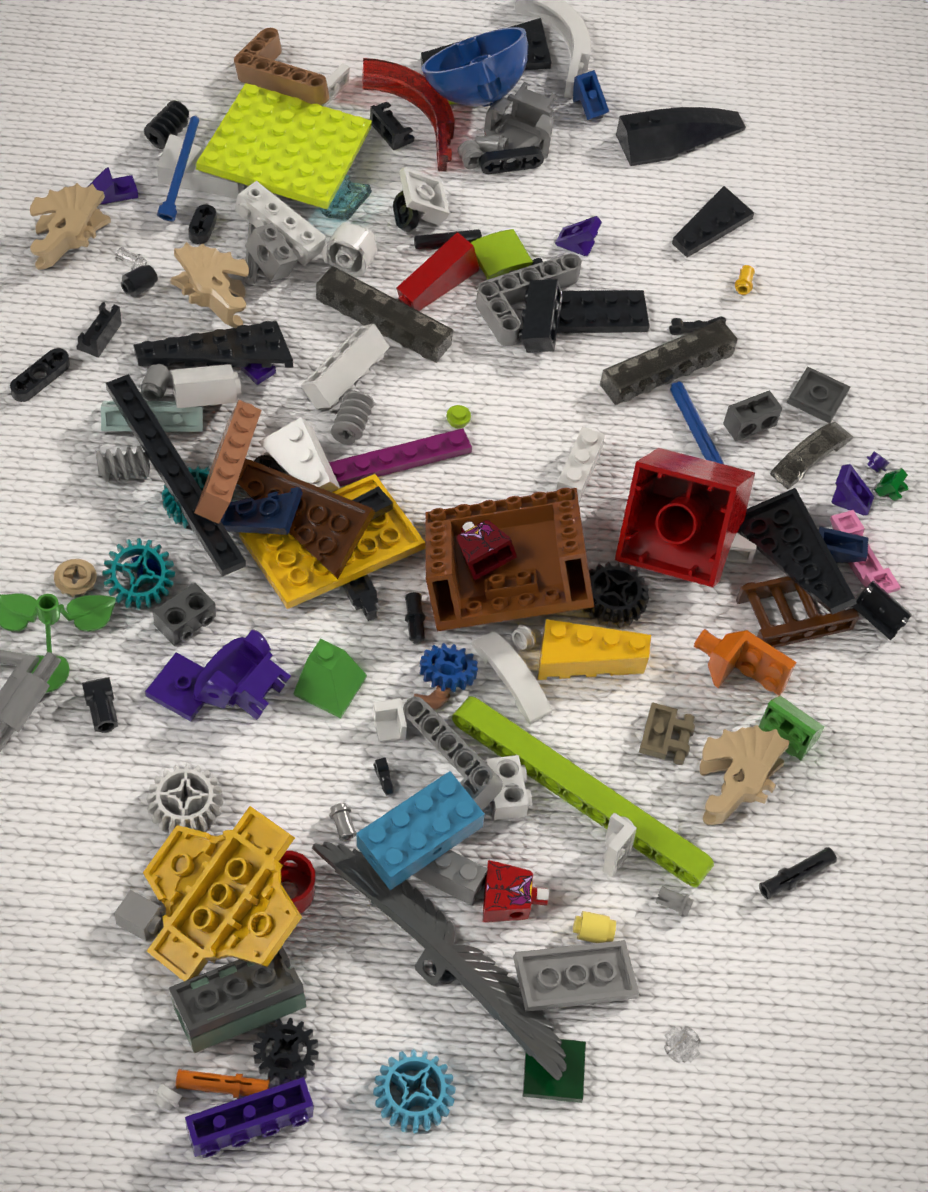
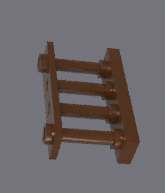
(793, 630)

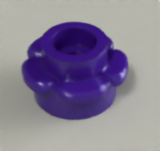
(877, 462)

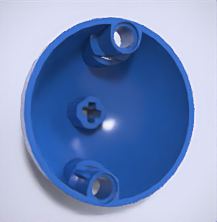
(479, 67)

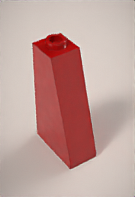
(439, 273)

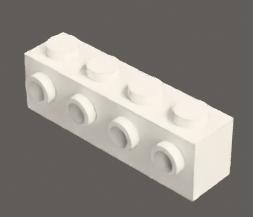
(263, 207)
(345, 367)

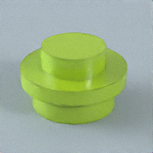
(458, 416)

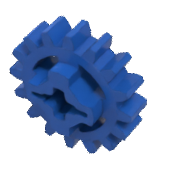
(448, 667)

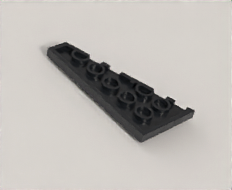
(234, 346)
(793, 543)

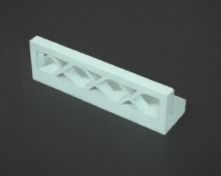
(168, 415)

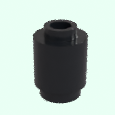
(139, 280)

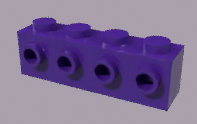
(249, 1117)

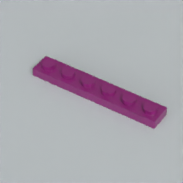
(401, 457)

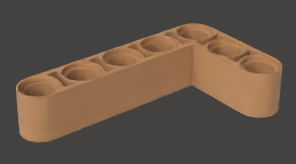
(258, 67)

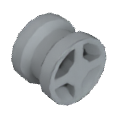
(469, 153)

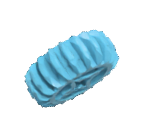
(395, 1074)

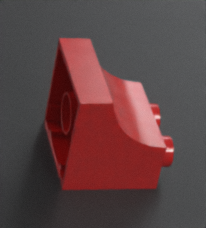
(683, 515)

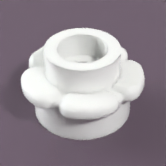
(524, 637)
(167, 1097)

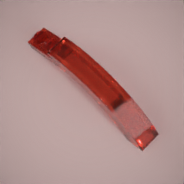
(413, 87)

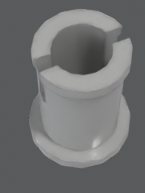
(343, 821)
(674, 901)

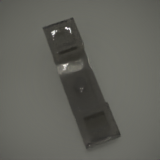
(809, 452)

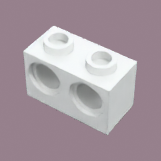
(512, 787)

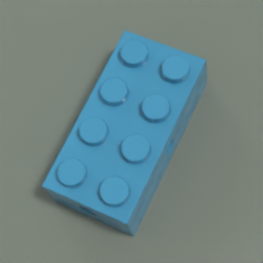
(420, 830)

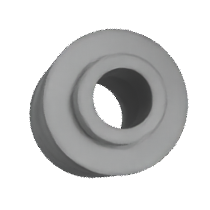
(155, 382)

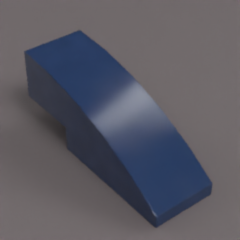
(845, 546)

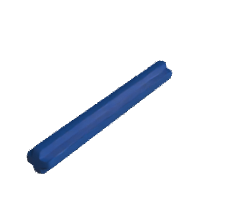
(695, 423)

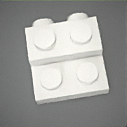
(425, 195)

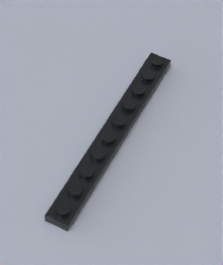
(174, 473)

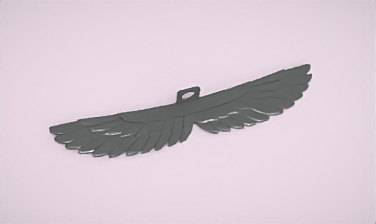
(475, 971)

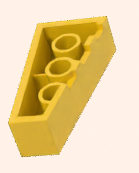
(590, 651)

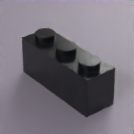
(541, 315)

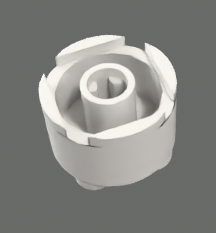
(350, 249)

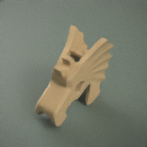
(69, 224)
(208, 281)
(749, 762)

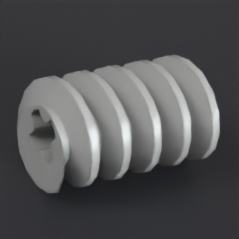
(352, 417)
(123, 463)

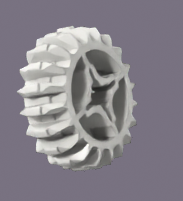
(163, 796)

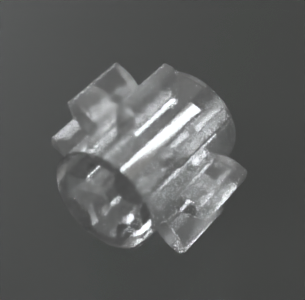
(682, 1044)

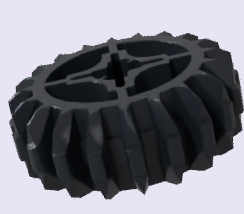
(616, 586)

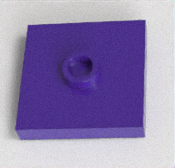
(175, 687)

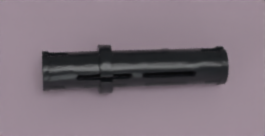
(789, 877)

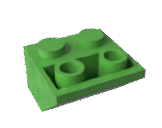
(792, 726)

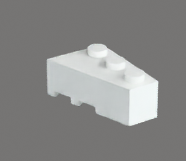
(301, 454)

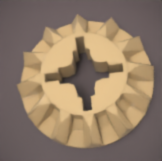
(66, 571)

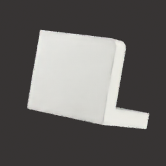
(389, 720)

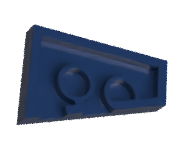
(263, 515)

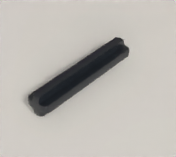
(439, 239)

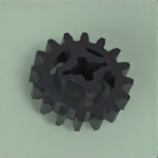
(280, 1040)

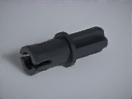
(415, 617)

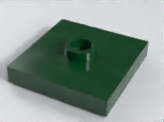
(542, 1085)

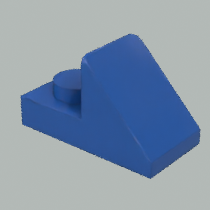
(589, 92)

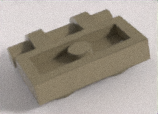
(658, 733)

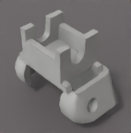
(527, 124)

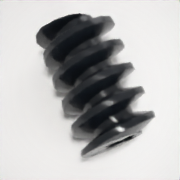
(168, 121)

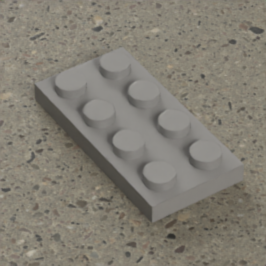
(575, 975)

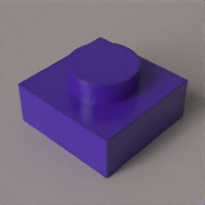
(258, 373)

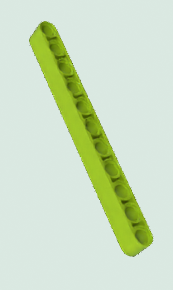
(582, 790)

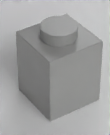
(138, 915)

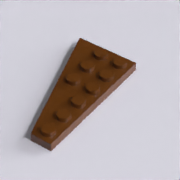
(324, 521)

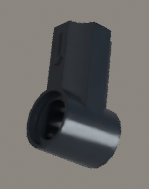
(100, 700)

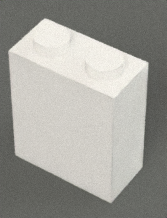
(205, 386)

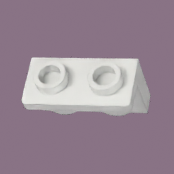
(618, 842)

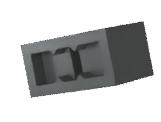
(752, 415)
(181, 610)

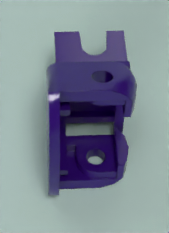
(240, 675)

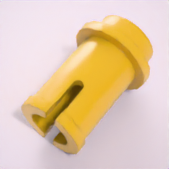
(744, 282)

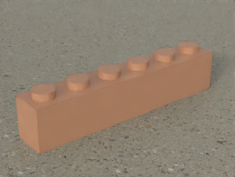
(228, 462)

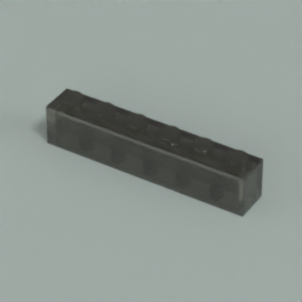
(389, 315)
(668, 362)

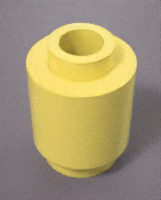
(594, 927)

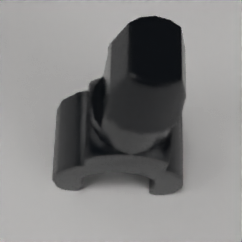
(382, 771)

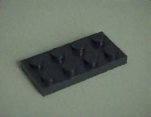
(603, 312)

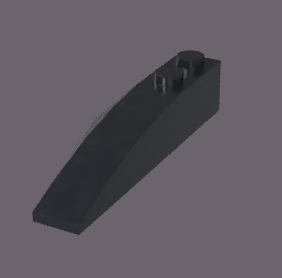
(670, 131)

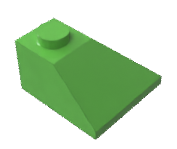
(329, 679)

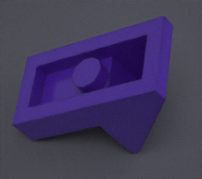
(115, 188)
(579, 236)
(852, 491)

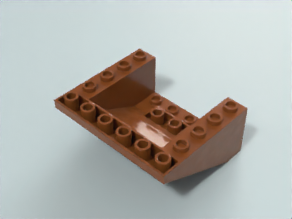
(542, 580)

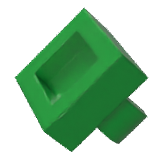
(892, 484)

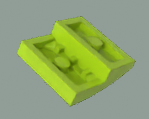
(501, 253)

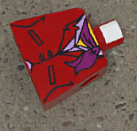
(510, 893)

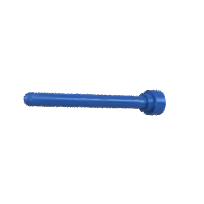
(167, 210)

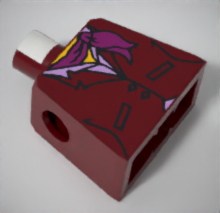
(484, 548)

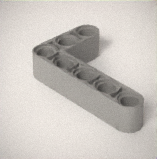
(498, 293)
(459, 755)

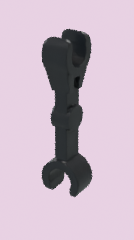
(679, 326)

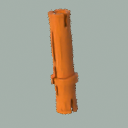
(219, 1083)

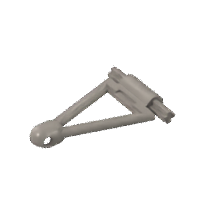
(22, 689)

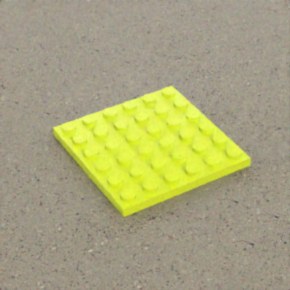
(285, 145)

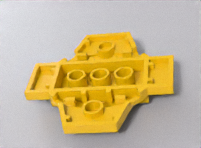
(221, 895)

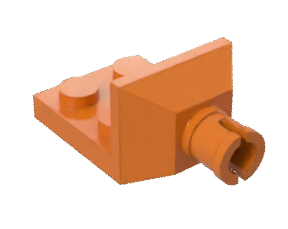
(747, 654)

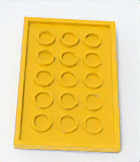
(300, 577)

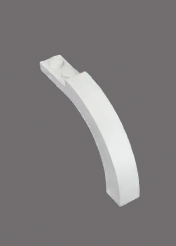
(569, 25)

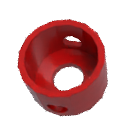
(301, 875)

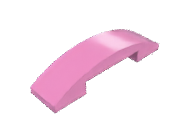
(870, 569)

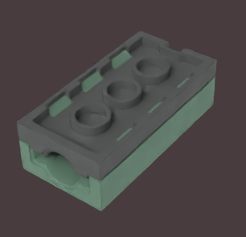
(236, 999)

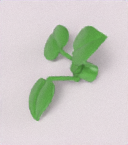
(88, 613)

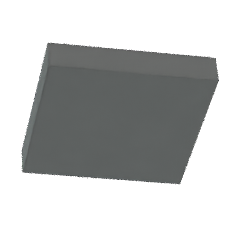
(818, 395)

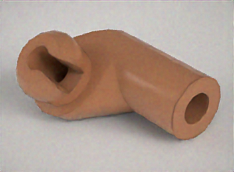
(436, 698)

